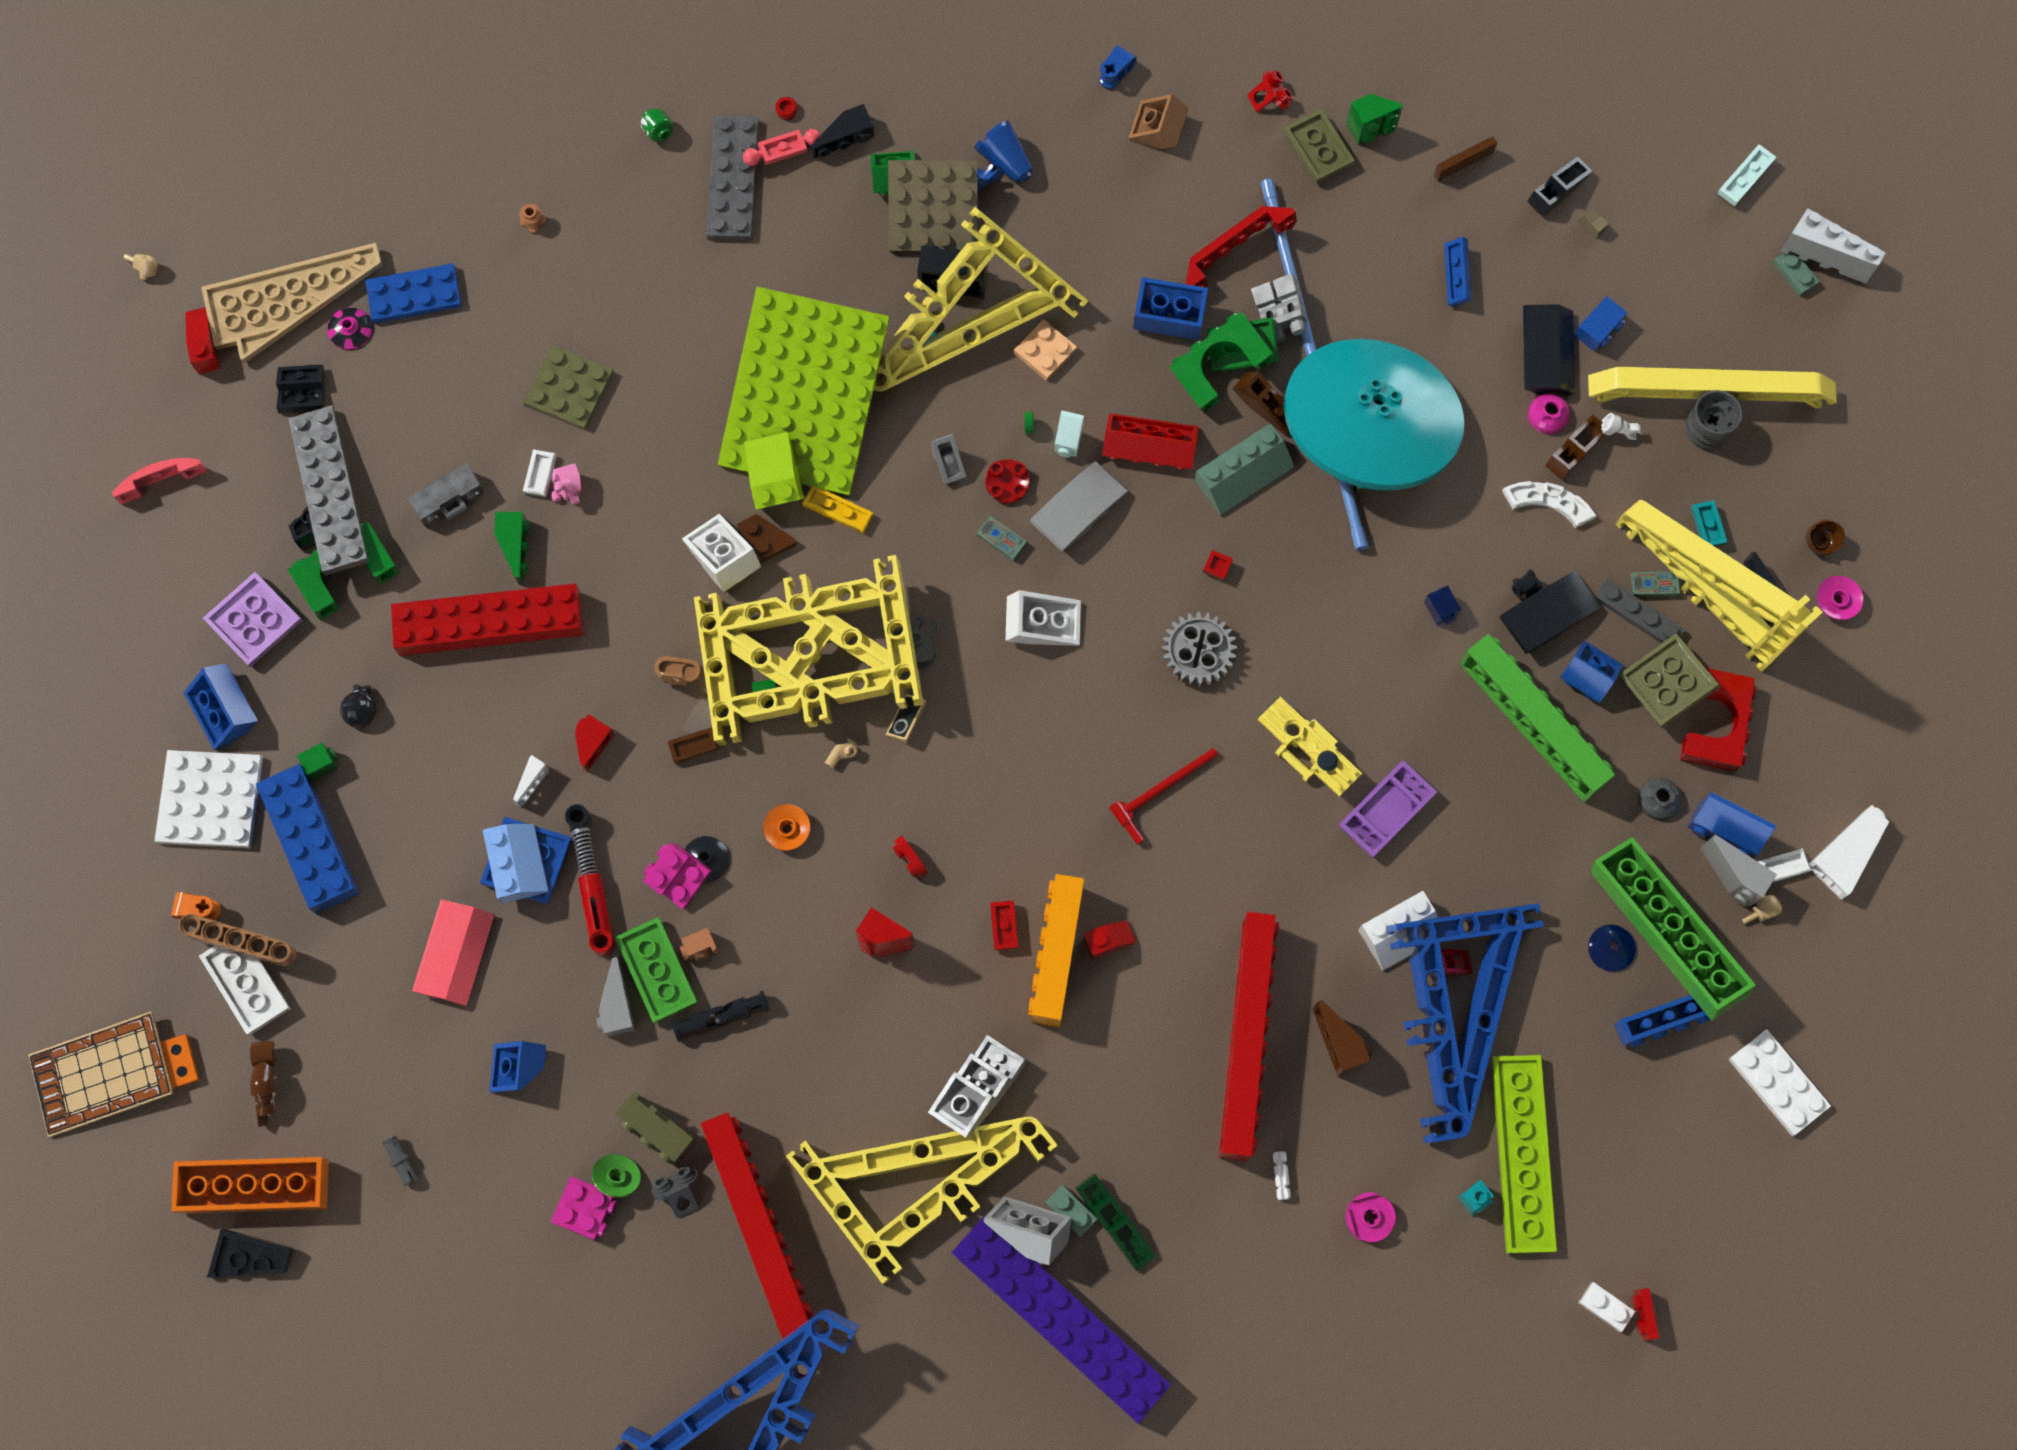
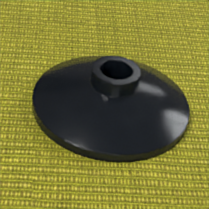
(717, 852)

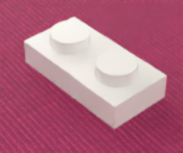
(1606, 1307)

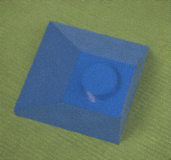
(515, 1065)

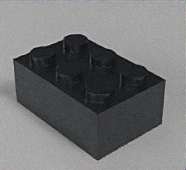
(935, 261)

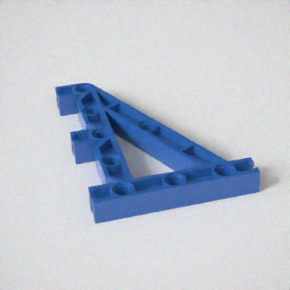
(1469, 1062)
(801, 1347)

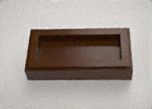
(693, 745)

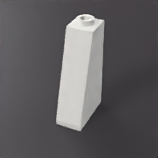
(1847, 855)

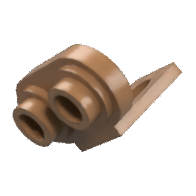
(677, 670)

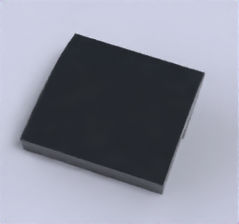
(300, 388)

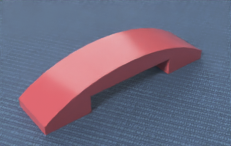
(130, 487)

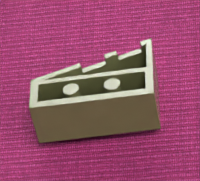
(654, 1128)

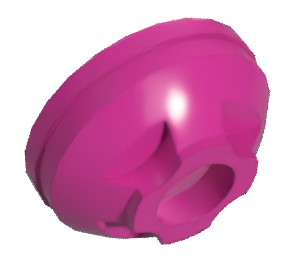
(1546, 422)

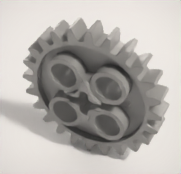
(1178, 643)

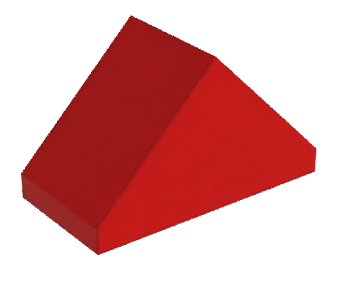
(1456, 962)

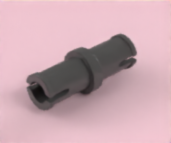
(399, 1160)

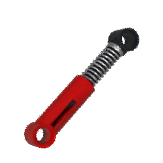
(590, 882)

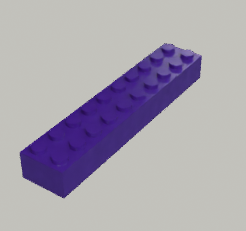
(1062, 1321)

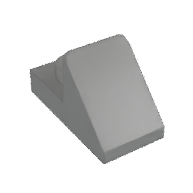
(948, 459)

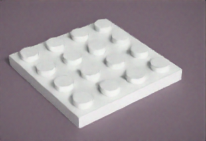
(208, 799)

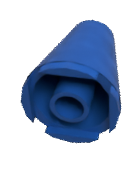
(1005, 152)

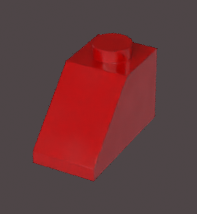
(591, 740)
(1108, 939)

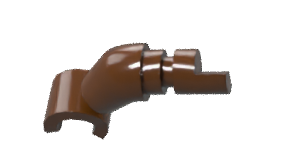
(262, 1079)

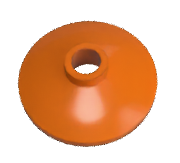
(784, 816)

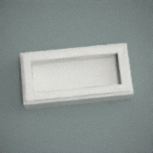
(539, 473)
(1787, 864)

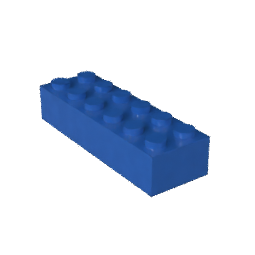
(307, 839)

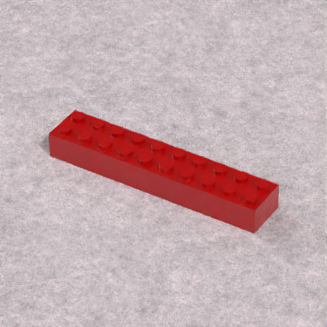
(1247, 1037)
(757, 1222)

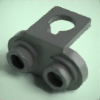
(676, 1186)

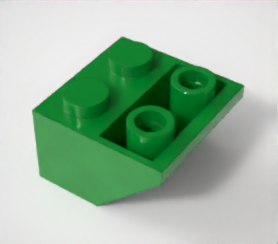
(1372, 117)

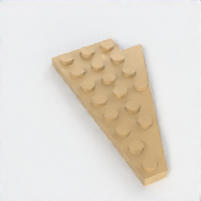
(271, 303)

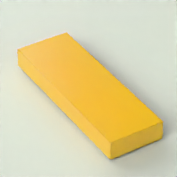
(838, 509)

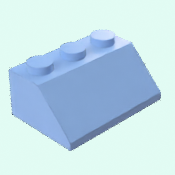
(515, 861)

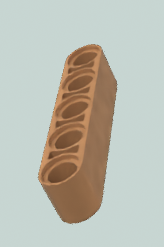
(227, 935)

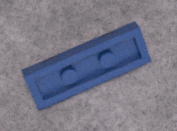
(1457, 272)

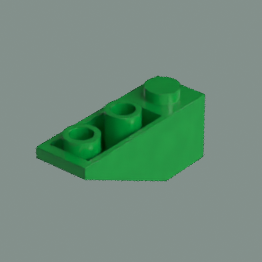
(510, 533)

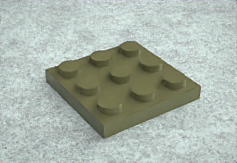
(568, 387)
(1669, 680)

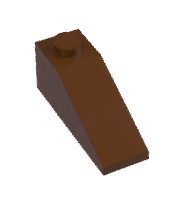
(1263, 399)

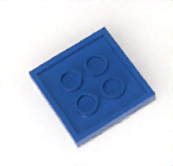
(553, 852)

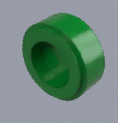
(1028, 422)

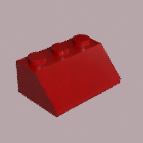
(882, 935)

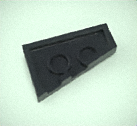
(247, 1255)

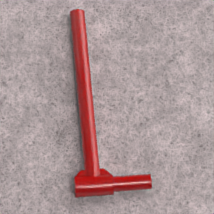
(1124, 811)

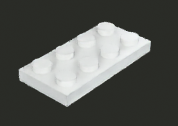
(245, 987)
(1779, 1082)

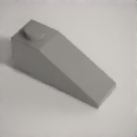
(615, 1006)

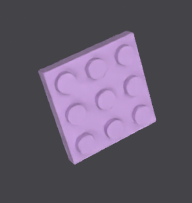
(252, 619)

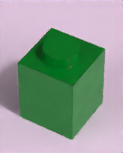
(318, 761)

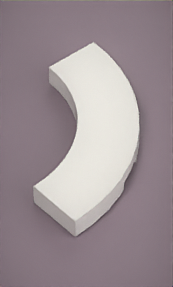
(1550, 496)

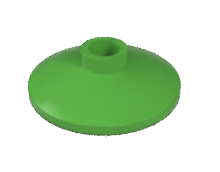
(618, 1168)

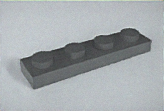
(1637, 612)

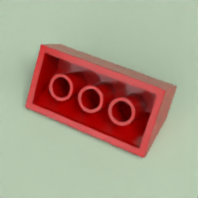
(1150, 441)

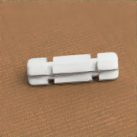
(1281, 1175)

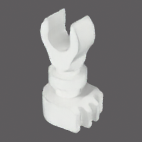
(1613, 423)

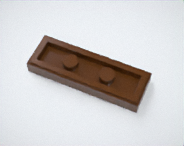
(1465, 158)

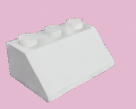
(1376, 932)

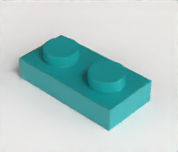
(1709, 523)

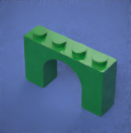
(1191, 366)
(312, 581)

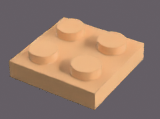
(1045, 350)

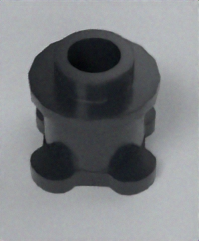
(1526, 585)

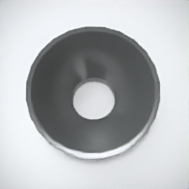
(1652, 806)

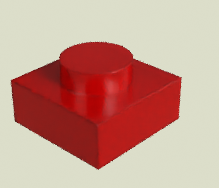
(1217, 565)

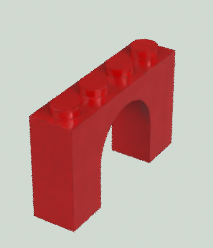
(1728, 751)

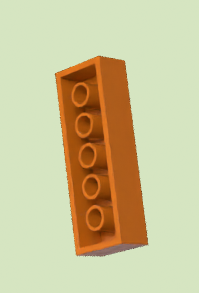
(250, 1185)

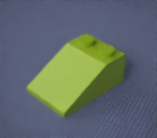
(773, 471)

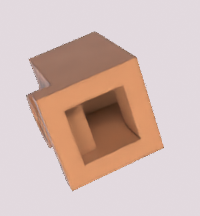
(698, 945)

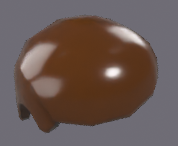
(1825, 537)

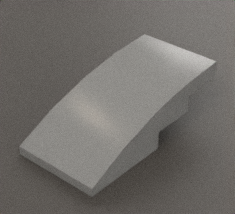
(1078, 506)
(977, 1087)

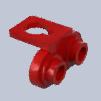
(1275, 91)

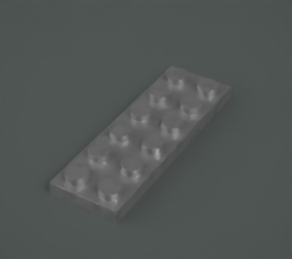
(731, 178)

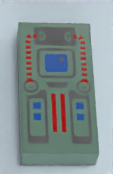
(1001, 538)
(1654, 584)

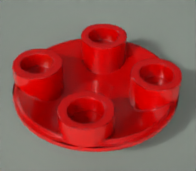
(1007, 480)

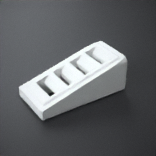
(531, 779)

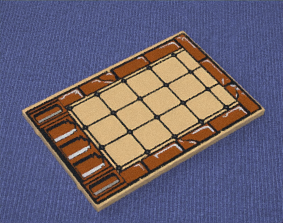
(100, 1074)

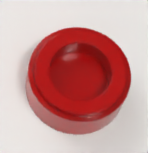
(786, 108)

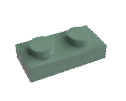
(1795, 272)
(1065, 1203)

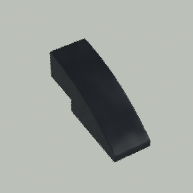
(1559, 186)

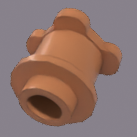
(531, 217)

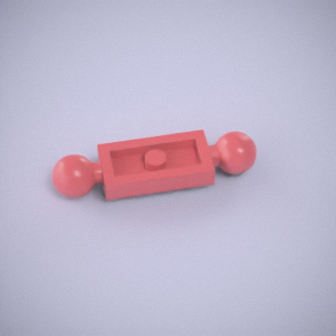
(781, 147)

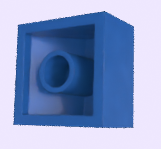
(1591, 671)

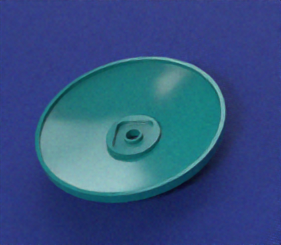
(1368, 443)

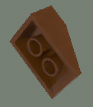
(1342, 1042)

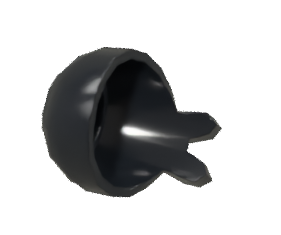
(358, 707)

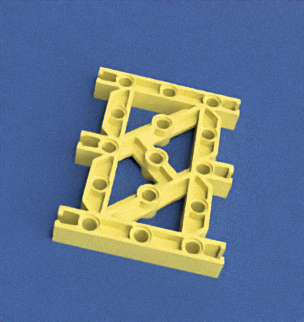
(791, 674)

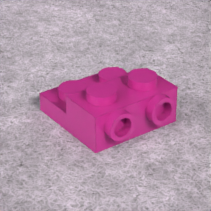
(676, 874)
(584, 1209)

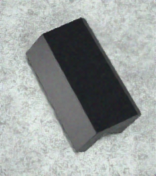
(1548, 349)

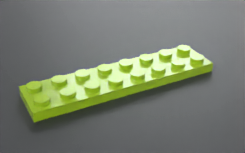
(1523, 1154)

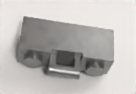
(444, 494)

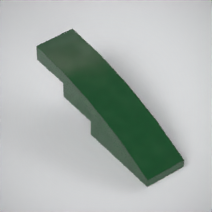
(1115, 1222)

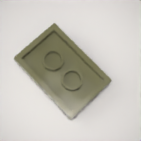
(1318, 146)

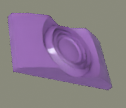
(1387, 809)

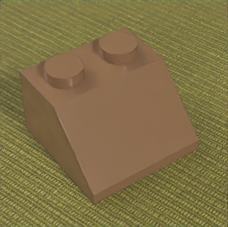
(1159, 122)

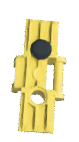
(1315, 741)

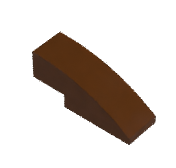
(1576, 447)

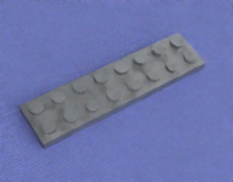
(328, 490)

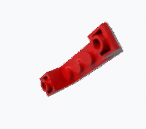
(1279, 218)

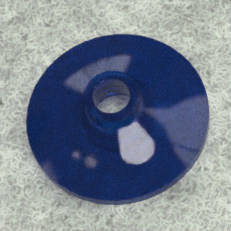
(1604, 956)

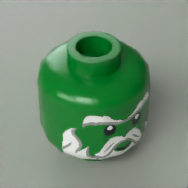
(656, 125)

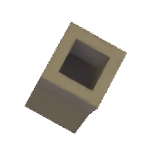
(1593, 222)

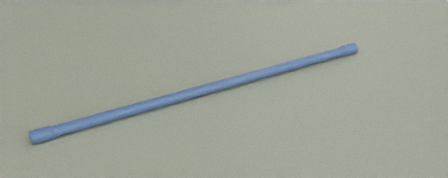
(1357, 530)

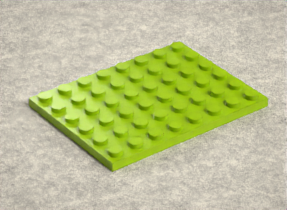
(809, 374)

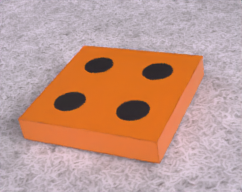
(180, 1061)

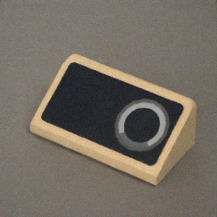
(905, 720)

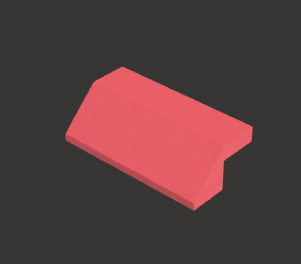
(453, 952)

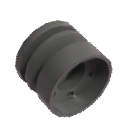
(1713, 419)

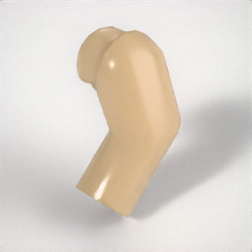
(839, 752)

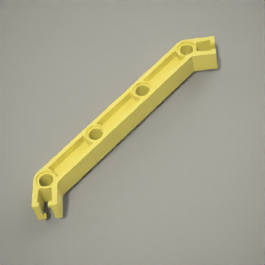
(1693, 383)

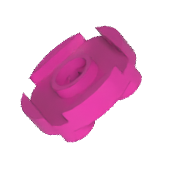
(1363, 1229)

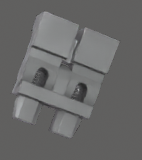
(1279, 302)

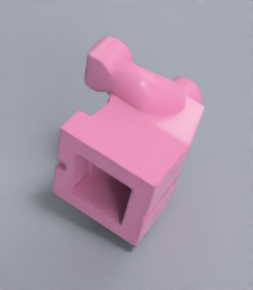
(566, 484)

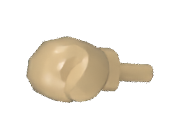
(144, 264)
(1765, 909)

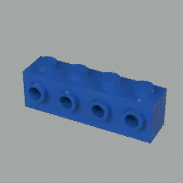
(1659, 1020)

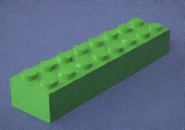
(1537, 718)
(1672, 929)

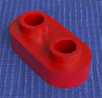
(914, 865)

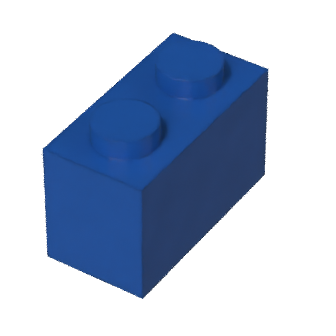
(1601, 323)

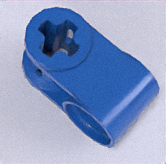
(1116, 67)

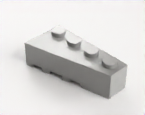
(1833, 247)

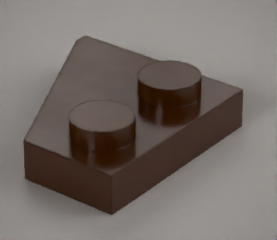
(765, 537)

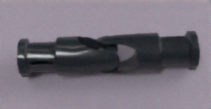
(731, 1012)

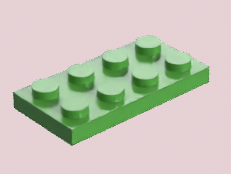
(656, 970)

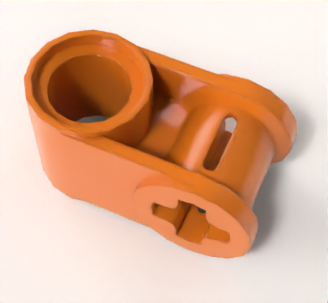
(194, 904)

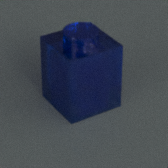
(1442, 606)

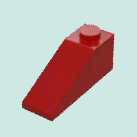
(199, 342)

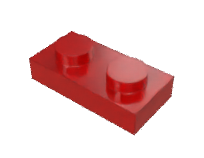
(1004, 925)
(1647, 1324)

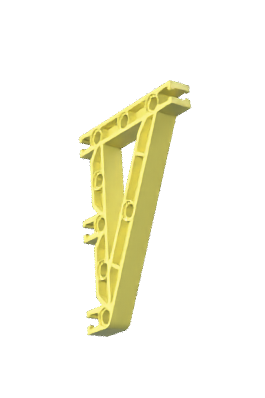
(925, 352)
(1724, 584)
(998, 1139)

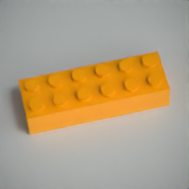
(1057, 950)

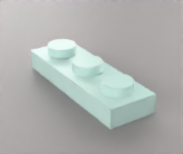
(1746, 175)

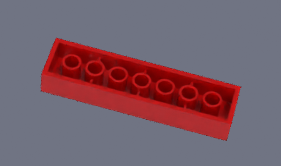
(487, 619)

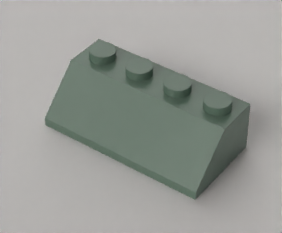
(1244, 469)

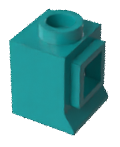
(1476, 1198)

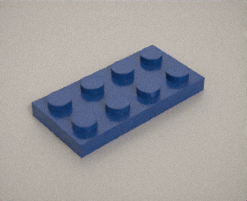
(413, 293)

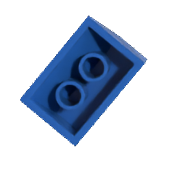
(1170, 308)
(220, 705)
(1731, 823)

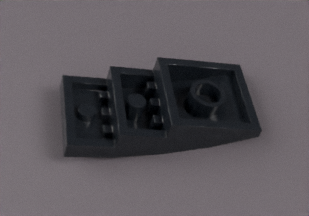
(1550, 612)

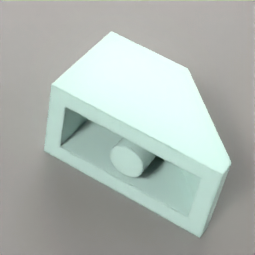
(1069, 434)

